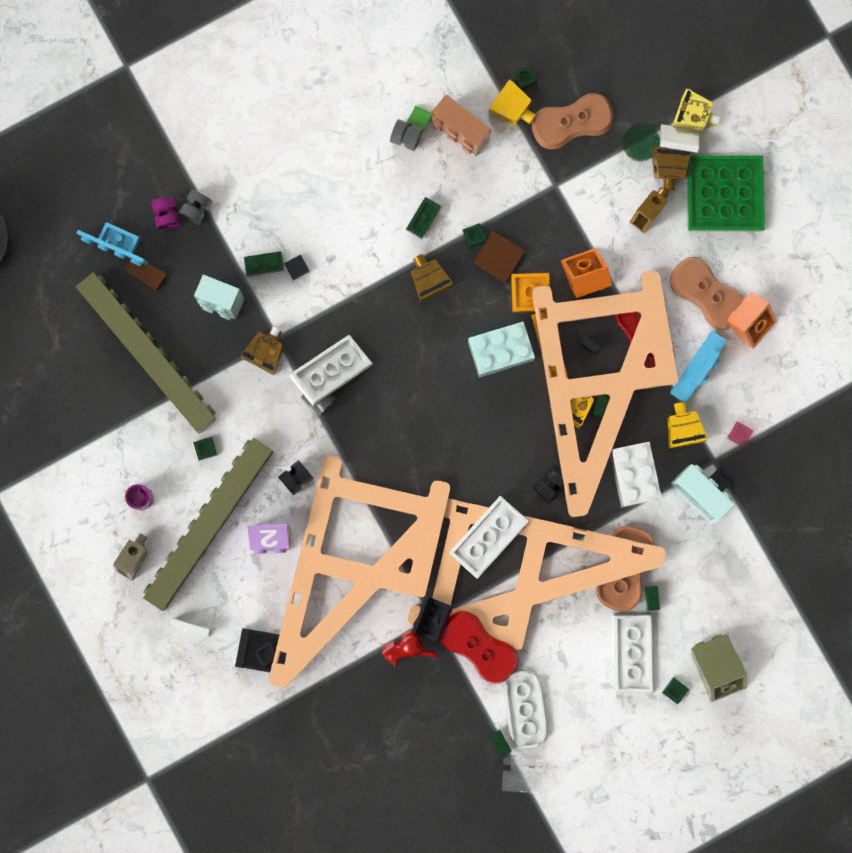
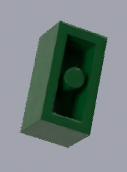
(600, 405)
(652, 598)
(500, 743)

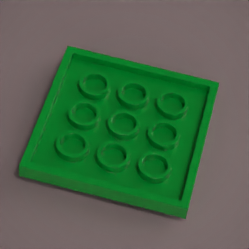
(725, 193)

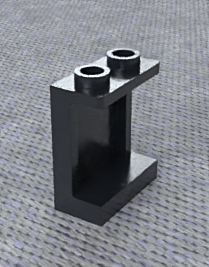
(250, 641)

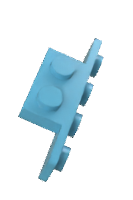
(117, 240)
(699, 367)

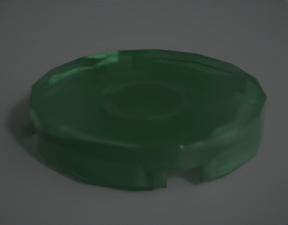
(639, 141)

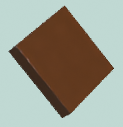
(498, 257)

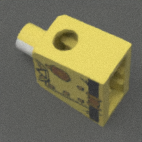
(695, 112)

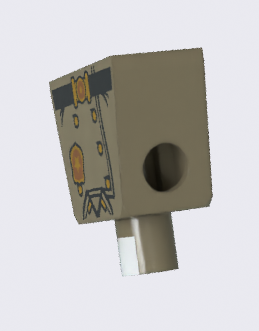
(129, 564)

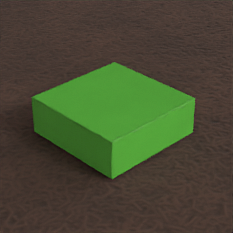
(419, 117)

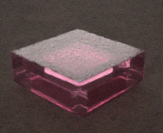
(740, 434)

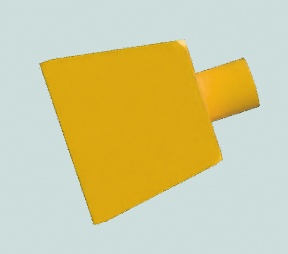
(512, 105)

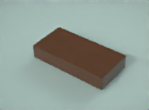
(147, 274)

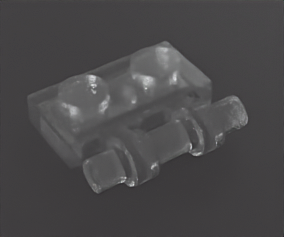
(522, 781)

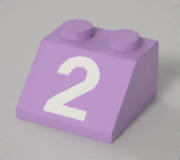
(269, 538)

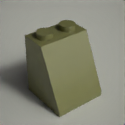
(719, 667)

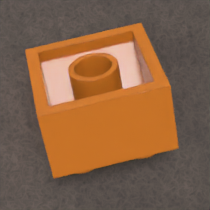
(586, 273)
(752, 319)

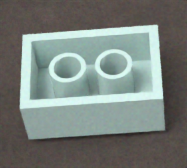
(219, 297)
(501, 349)
(703, 493)

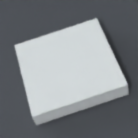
(679, 138)

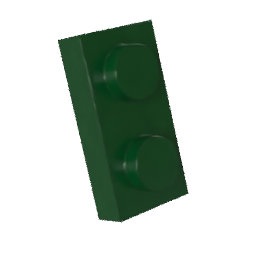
(423, 218)
(263, 263)

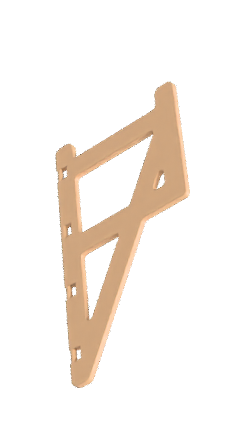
(650, 337)
(416, 544)
(529, 588)

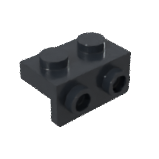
(432, 619)

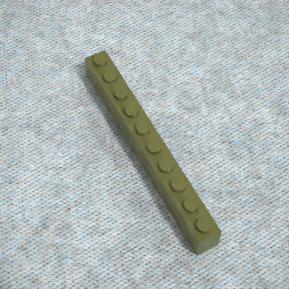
(146, 353)
(208, 524)

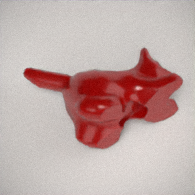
(407, 647)

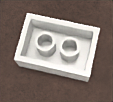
(635, 474)

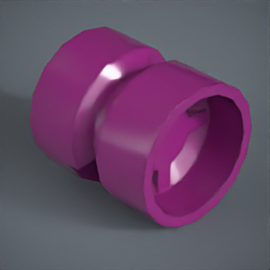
(165, 206)
(139, 497)

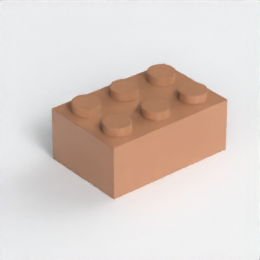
(460, 125)

